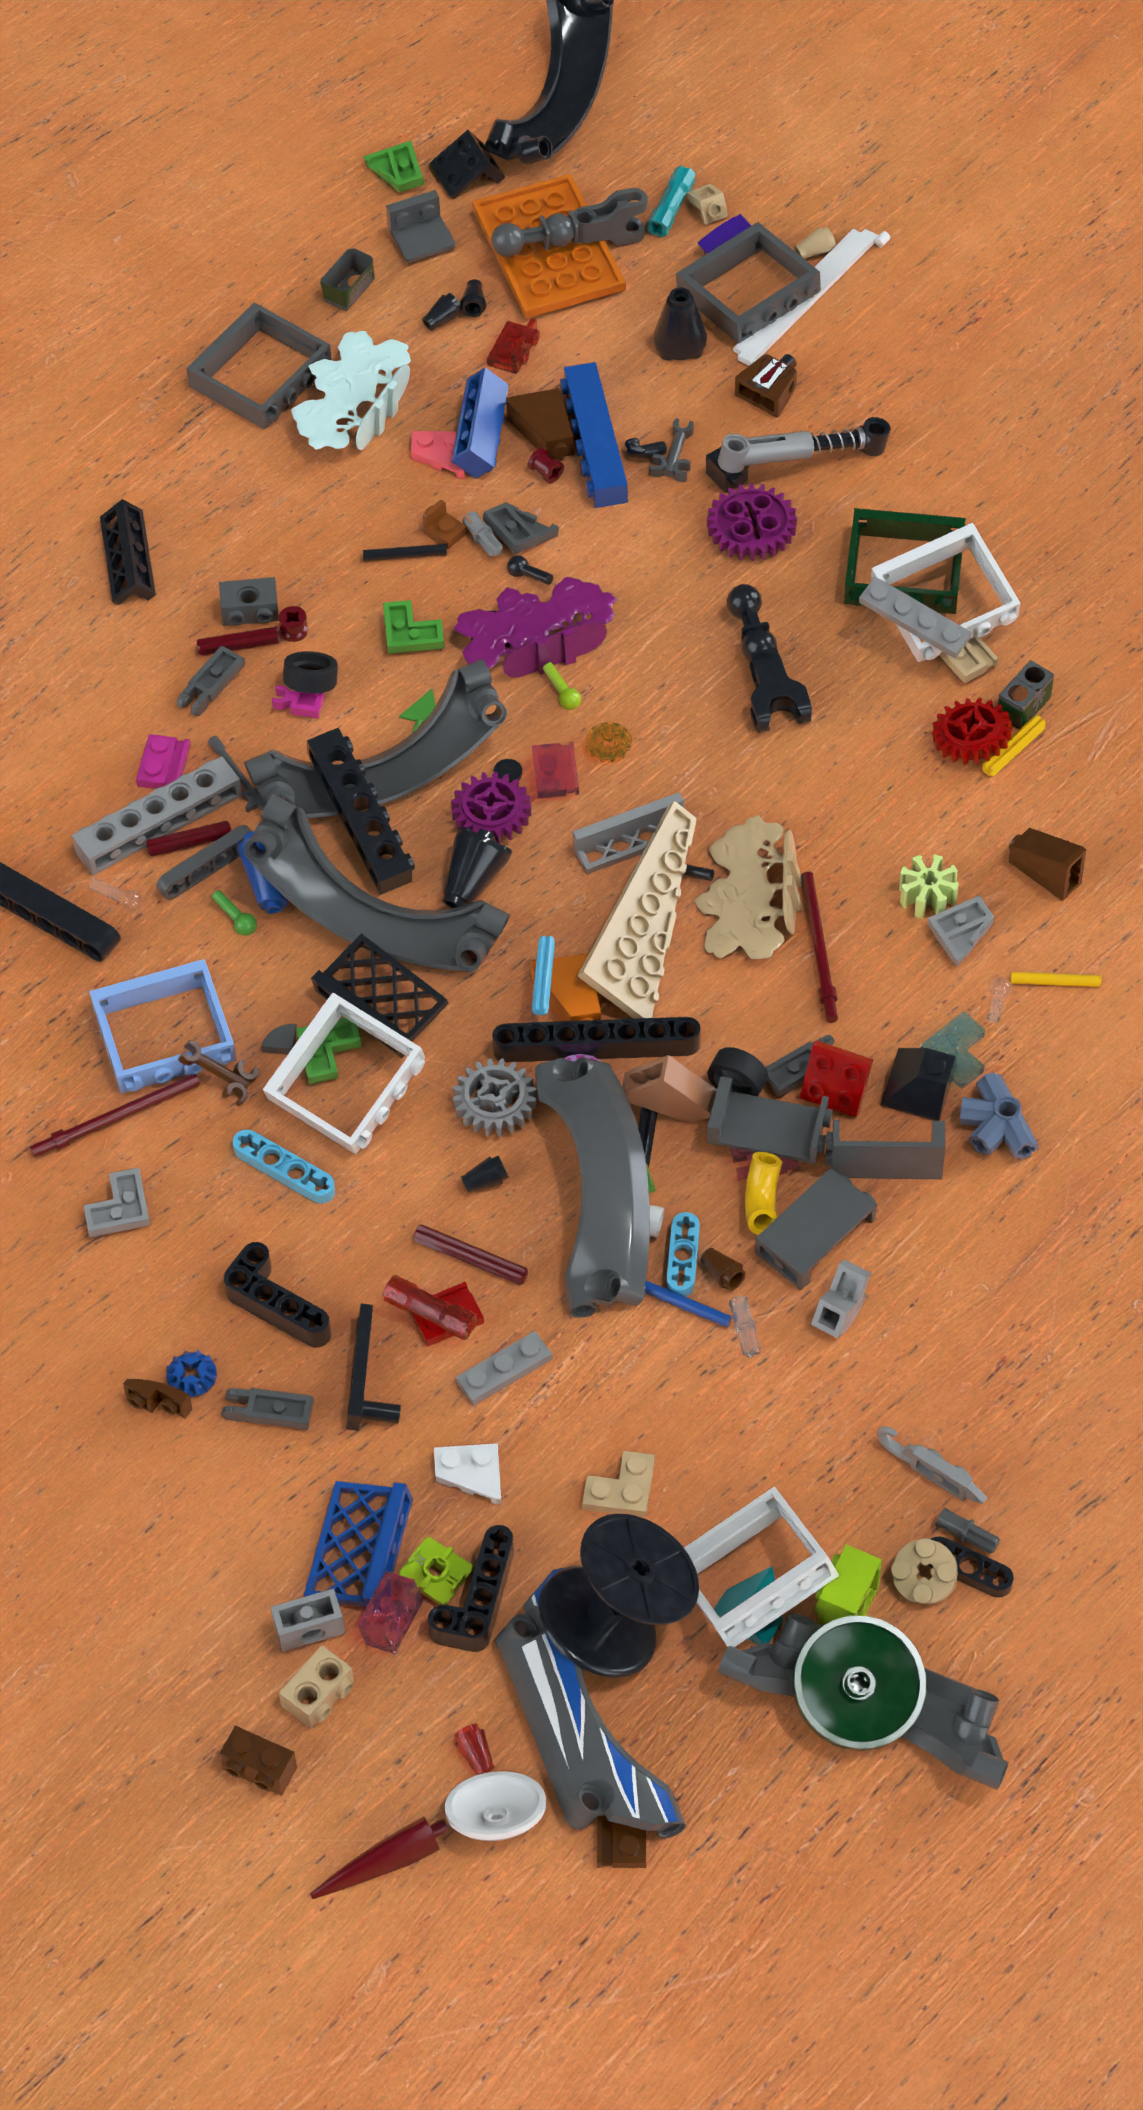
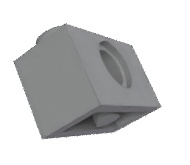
(307, 1620)

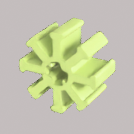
(928, 886)

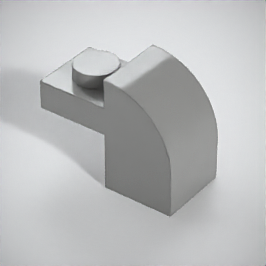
(843, 1300)

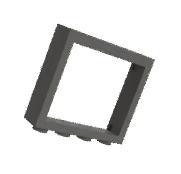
(731, 254)
(232, 340)

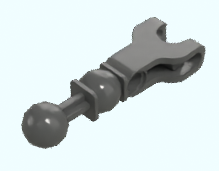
(584, 225)

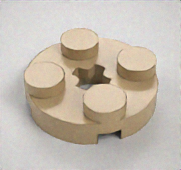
(906, 1570)

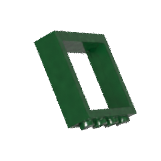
(909, 527)

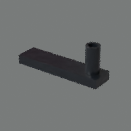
(358, 1407)

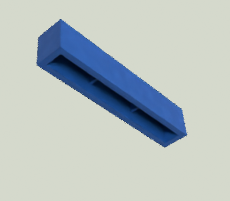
(595, 435)

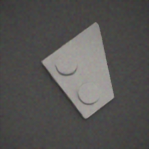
(961, 927)

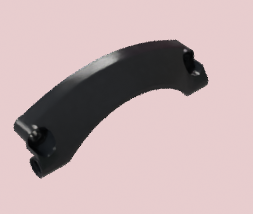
(576, 68)

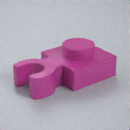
(300, 703)

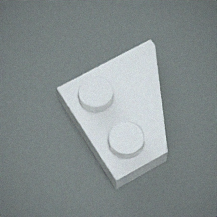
(470, 1469)

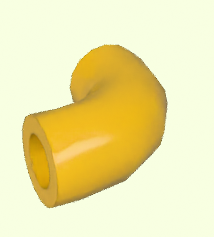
(761, 1191)

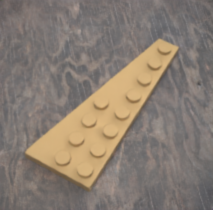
(633, 943)

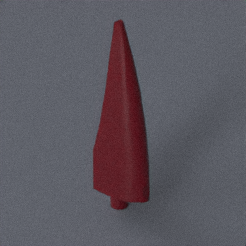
(388, 1855)

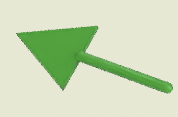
(420, 709)

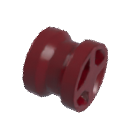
(293, 623)

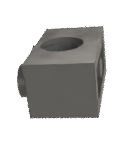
(249, 601)

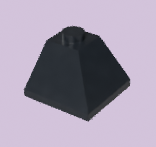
(920, 1082)

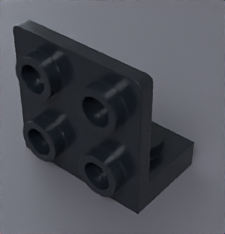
(464, 163)

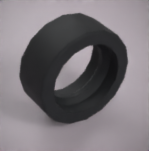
(310, 672)
(745, 1069)

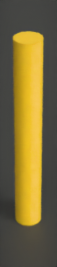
(1056, 979)

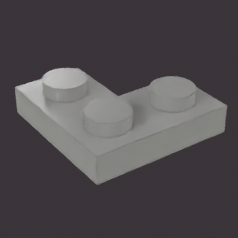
(122, 1213)

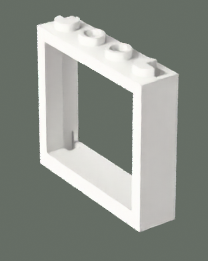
(937, 551)
(308, 1045)
(779, 1595)

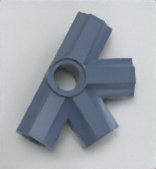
(992, 1124)

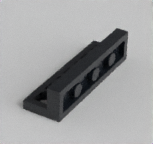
(132, 547)

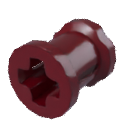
(545, 465)

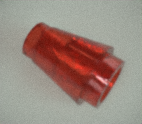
(474, 1748)

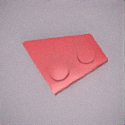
(436, 450)

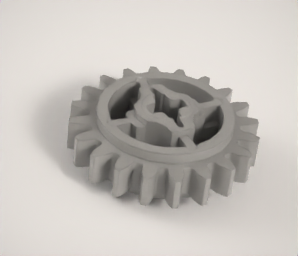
(491, 1105)

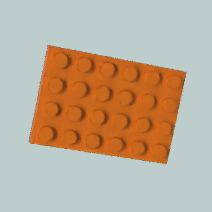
(556, 276)

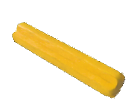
(1016, 745)

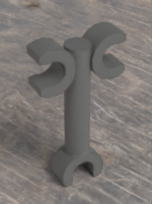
(673, 466)

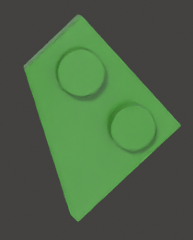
(397, 166)

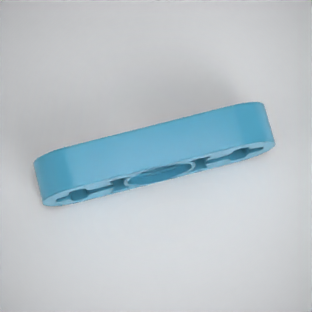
(678, 1243)

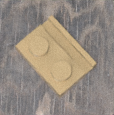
(972, 660)

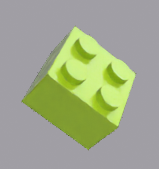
(853, 1588)

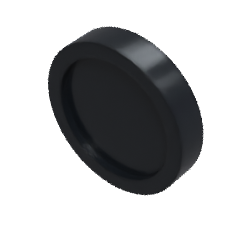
(510, 767)

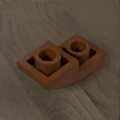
(150, 1394)

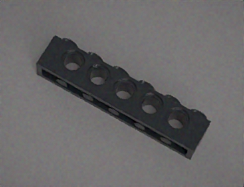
(385, 873)

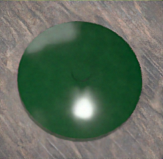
(859, 1683)

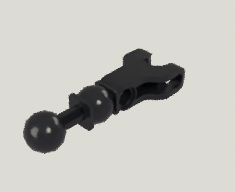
(773, 686)

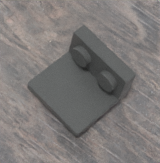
(419, 227)

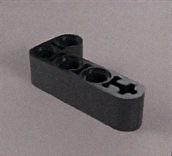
(309, 1322)
(481, 1588)

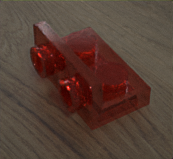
(513, 346)

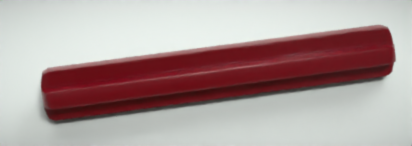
(471, 1254)

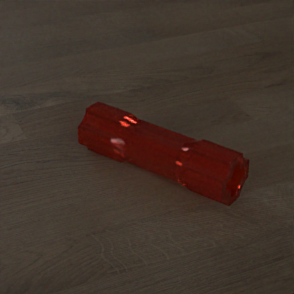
(449, 1316)

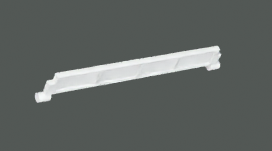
(830, 269)

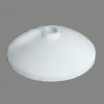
(495, 1805)

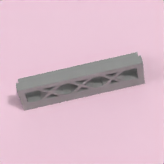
(617, 829)

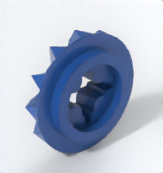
(192, 1385)

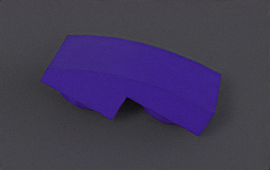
(723, 233)

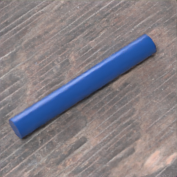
(687, 1304)

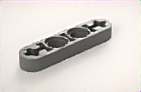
(201, 864)

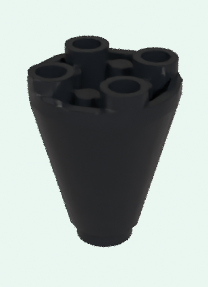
(680, 328)
(472, 865)

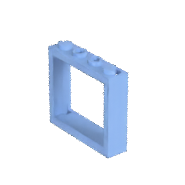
(149, 989)

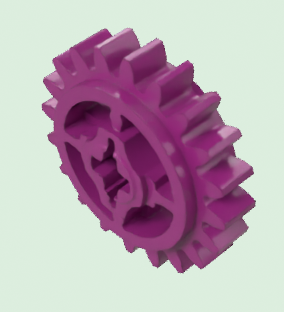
(490, 805)

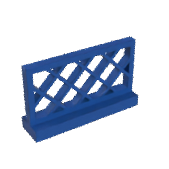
(385, 1542)

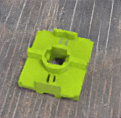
(453, 1568)

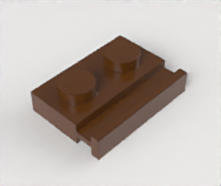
(620, 1845)

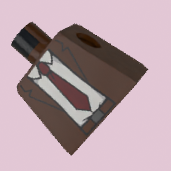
(768, 383)

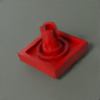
(838, 1076)

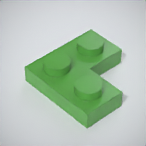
(410, 636)
(341, 1038)

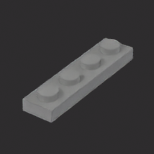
(915, 617)

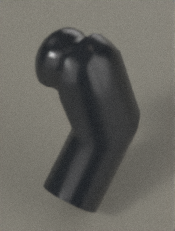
(644, 451)

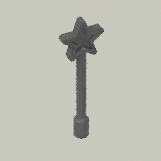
(251, 795)

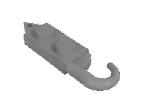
(933, 1467)

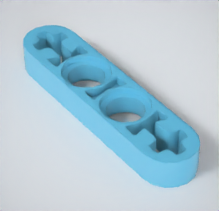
(286, 1163)

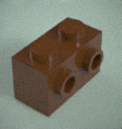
(258, 1760)

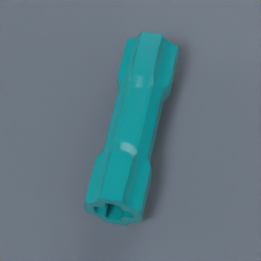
(668, 206)

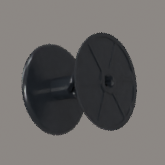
(626, 1585)

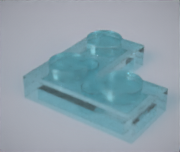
(955, 1040)

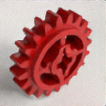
(972, 731)

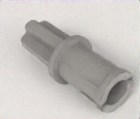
(482, 534)

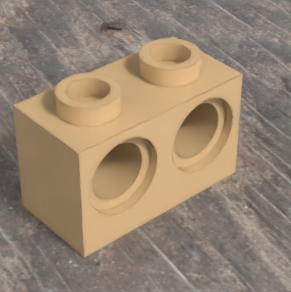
(309, 1683)

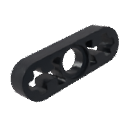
(993, 1567)

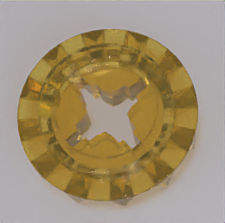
(610, 732)

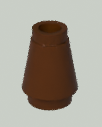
(724, 1269)

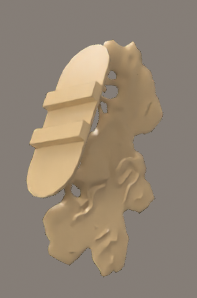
(746, 893)

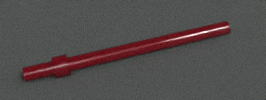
(827, 991)
(61, 1139)

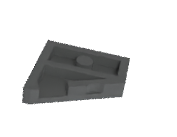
(517, 527)

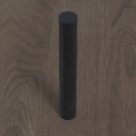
(404, 552)

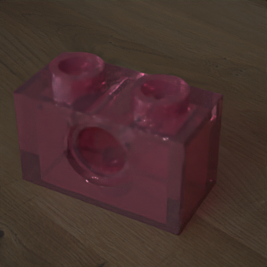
(390, 1612)

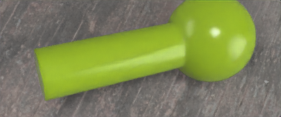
(569, 697)

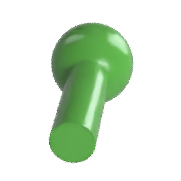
(244, 923)

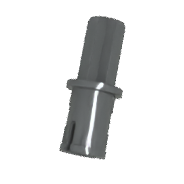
(967, 1531)

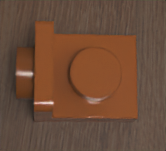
(442, 526)

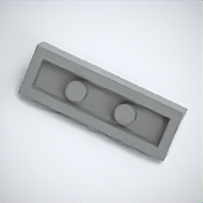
(503, 1368)

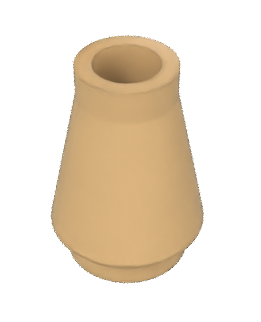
(816, 243)

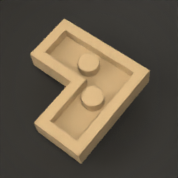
(622, 1495)

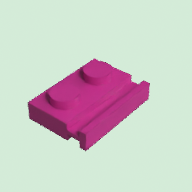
(162, 761)

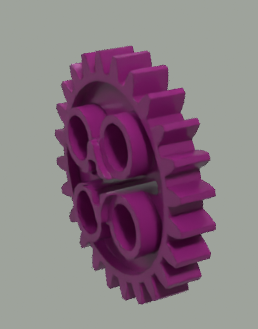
(769, 513)

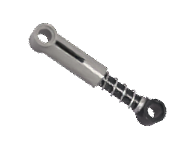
(742, 451)

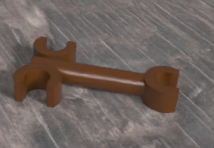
(237, 1078)

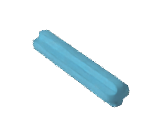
(543, 975)

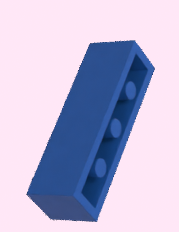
(480, 423)

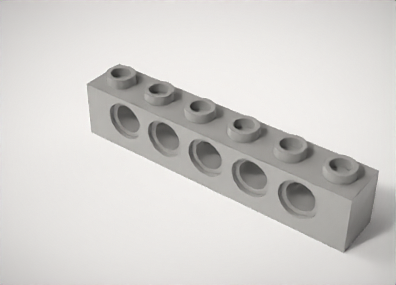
(156, 815)

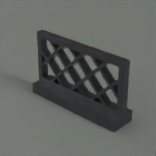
(326, 984)

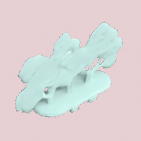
(350, 383)

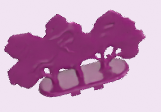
(526, 619)

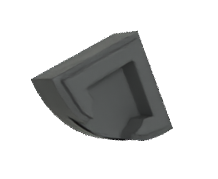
(280, 1039)

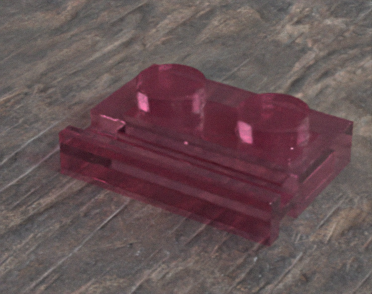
(555, 770)

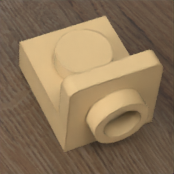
(710, 202)

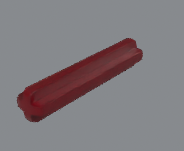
(239, 640)
(187, 838)

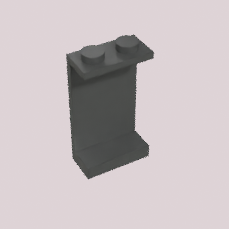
(767, 1124)
(887, 1158)
(814, 1226)

